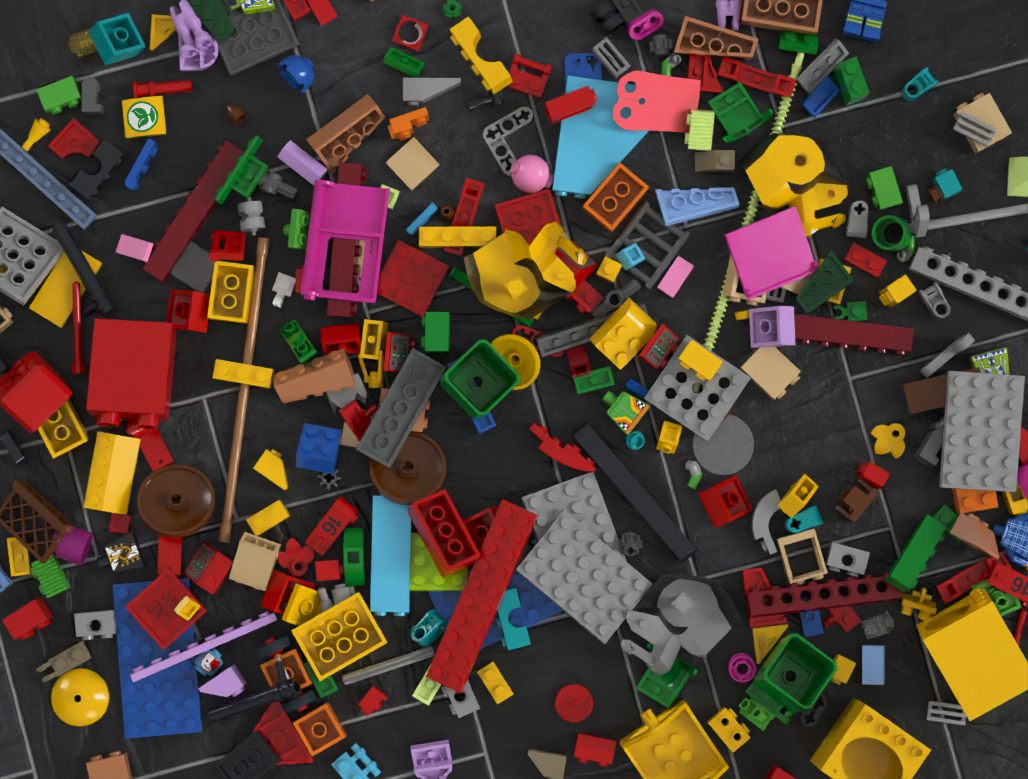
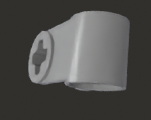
(856, 223)
(934, 300)

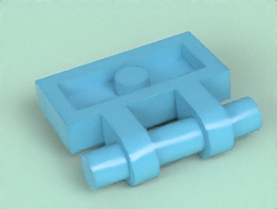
(349, 769)

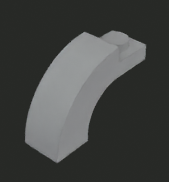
(760, 520)

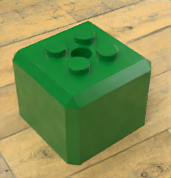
(494, 371)
(810, 668)

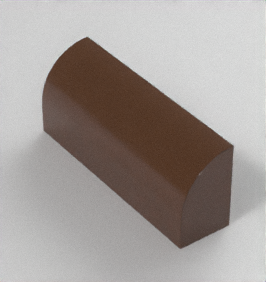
(928, 393)

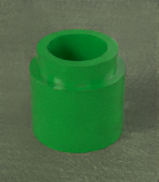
(880, 228)

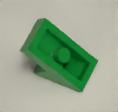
(947, 518)

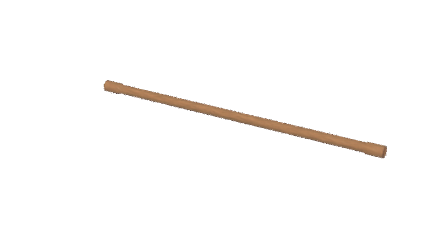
(225, 527)

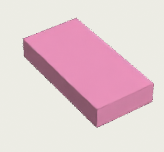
(134, 248)
(675, 276)

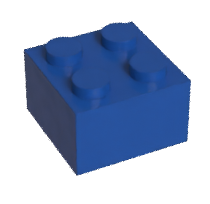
(318, 448)

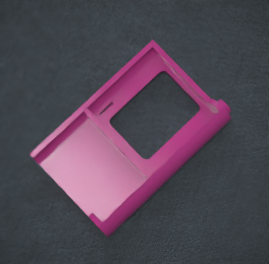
(346, 214)

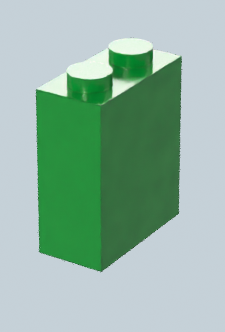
(851, 81)

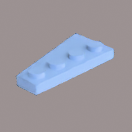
(686, 205)

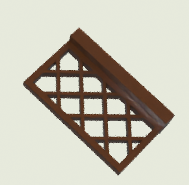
(41, 507)

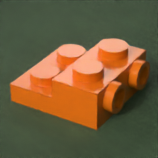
(402, 125)

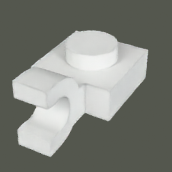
(284, 287)

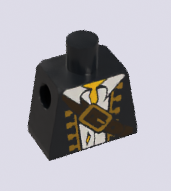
(123, 554)

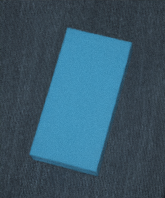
(422, 219)

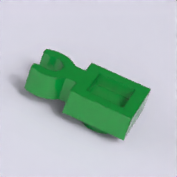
(854, 311)

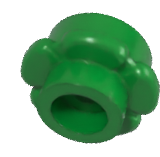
(452, 13)

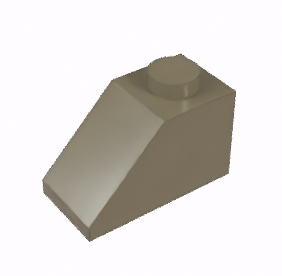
(715, 161)
(549, 764)

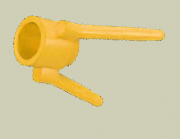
(376, 378)

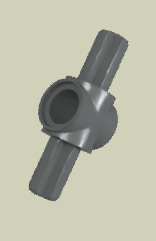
(273, 184)
(624, 293)

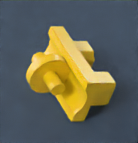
(920, 601)

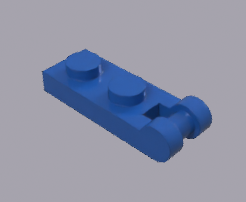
(141, 166)

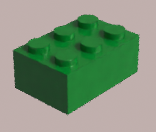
(436, 333)

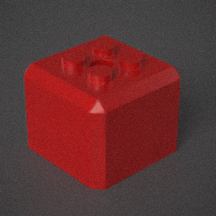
(32, 391)

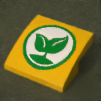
(144, 117)

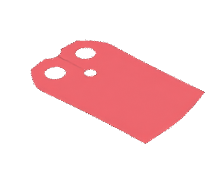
(665, 105)

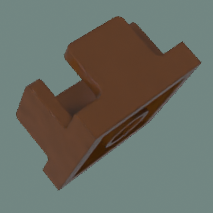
(856, 501)

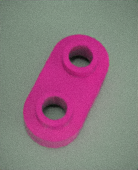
(644, 25)

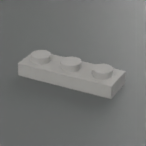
(822, 66)

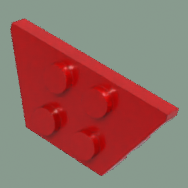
(283, 736)

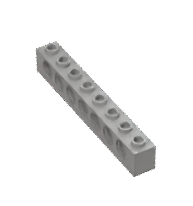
(919, 266)

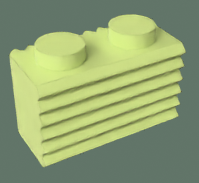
(700, 129)

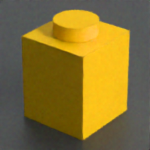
(609, 270)
(844, 669)

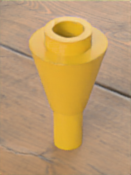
(38, 130)

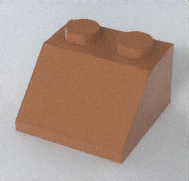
(975, 534)

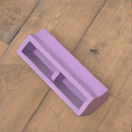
(302, 162)

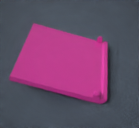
(771, 253)

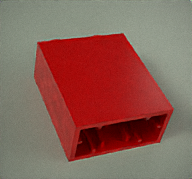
(131, 372)

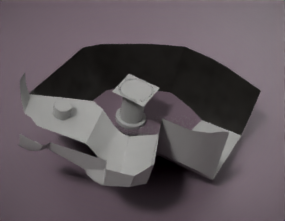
(680, 613)

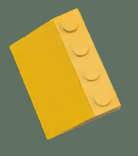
(339, 636)

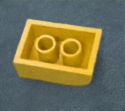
(231, 292)
(624, 333)
(63, 430)

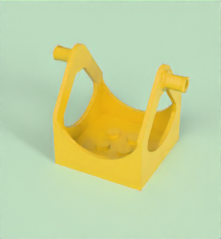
(673, 746)

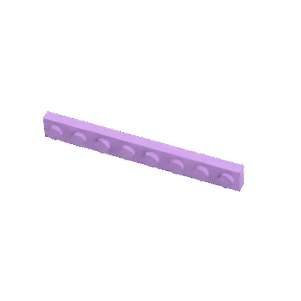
(195, 648)

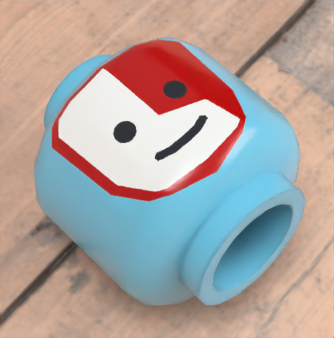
(208, 662)

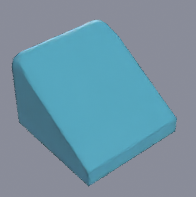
(630, 256)

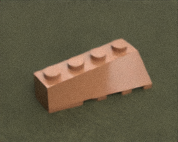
(709, 39)
(345, 132)
(315, 377)

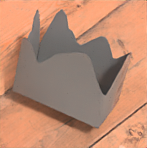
(347, 395)

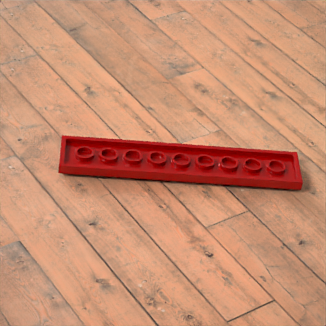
(482, 596)

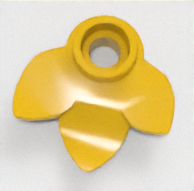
(887, 442)

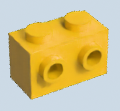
(729, 728)

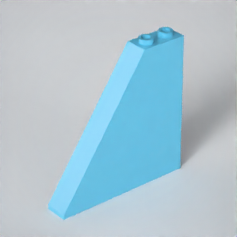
(592, 141)

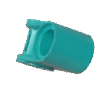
(921, 83)
(806, 519)
(429, 628)

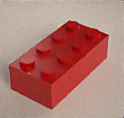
(443, 533)

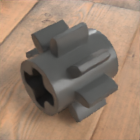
(660, 45)
(325, 481)
(630, 543)

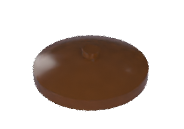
(414, 474)
(176, 501)

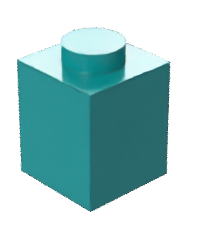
(947, 182)

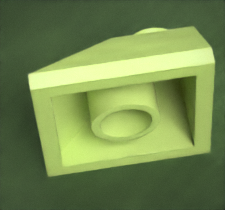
(1018, 177)

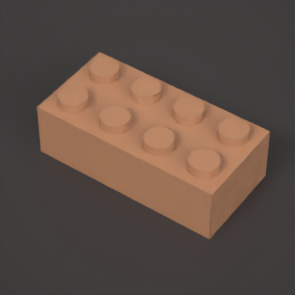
(783, 15)

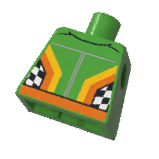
(625, 410)

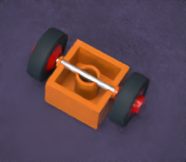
(293, 667)

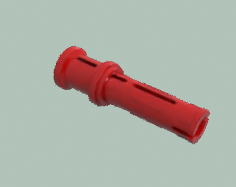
(152, 88)

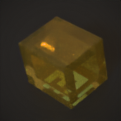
(82, 43)

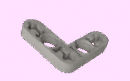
(499, 139)
(918, 212)
(957, 346)

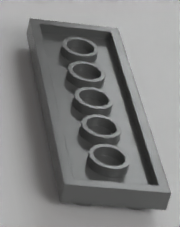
(400, 407)

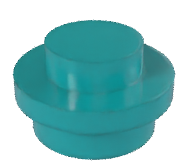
(635, 440)

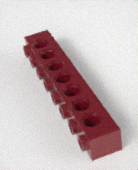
(757, 609)

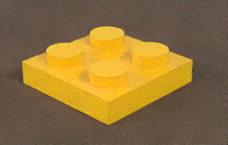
(302, 605)

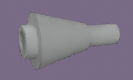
(326, 603)

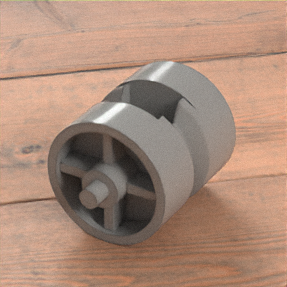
(251, 216)

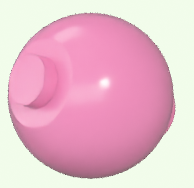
(531, 174)

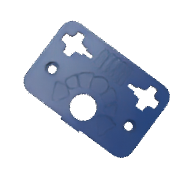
(582, 69)

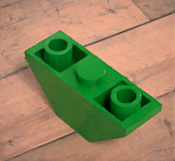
(298, 341)
(354, 557)

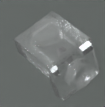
(878, 625)

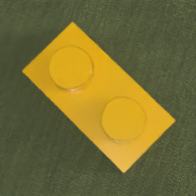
(18, 558)
(495, 682)

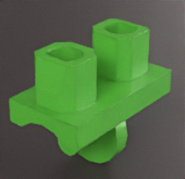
(755, 713)

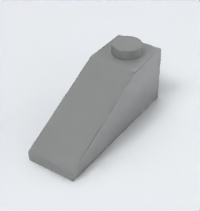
(421, 90)

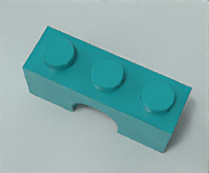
(513, 636)

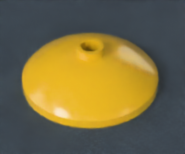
(529, 361)
(93, 695)

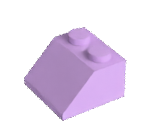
(772, 326)
(225, 683)

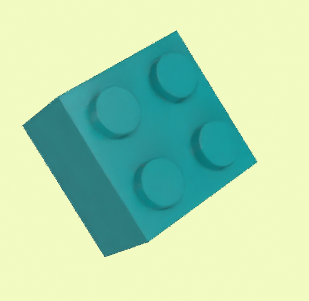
(116, 39)

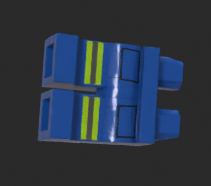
(872, 12)

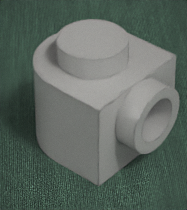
(342, 593)

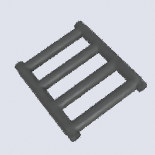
(672, 251)

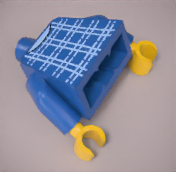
(1015, 539)

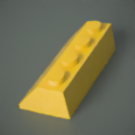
(112, 473)

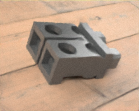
(931, 444)

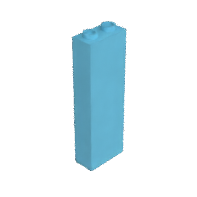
(390, 557)

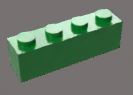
(916, 553)

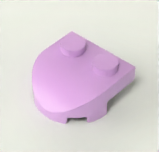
(202, 60)
(432, 760)

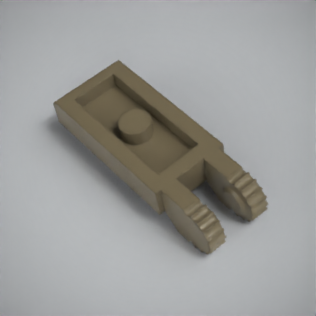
(66, 661)

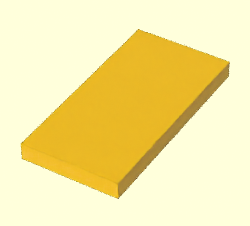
(56, 295)

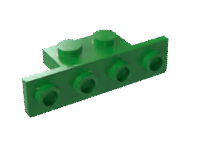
(246, 173)

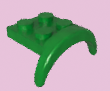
(737, 113)
(667, 686)

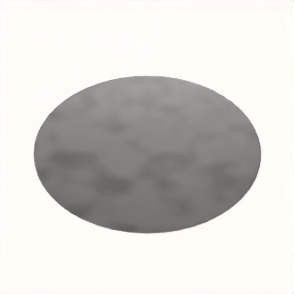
(727, 449)

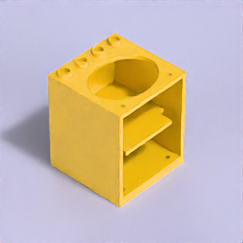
(976, 653)
(868, 747)

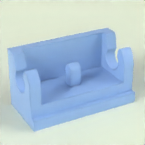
(873, 664)

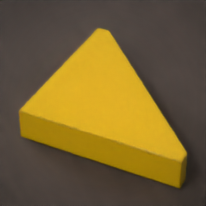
(161, 28)
(765, 639)

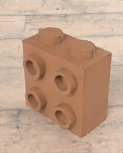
(111, 767)

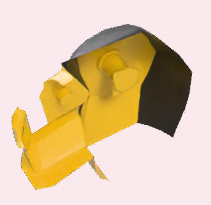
(799, 174)
(510, 267)

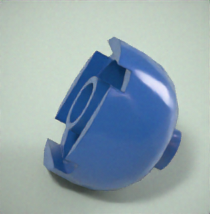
(297, 72)

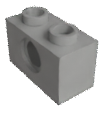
(858, 559)
(84, 621)
(465, 706)

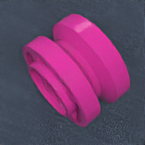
(746, 675)

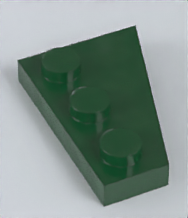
(214, 17)
(824, 284)

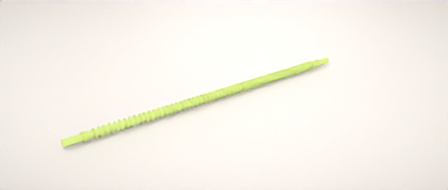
(796, 69)

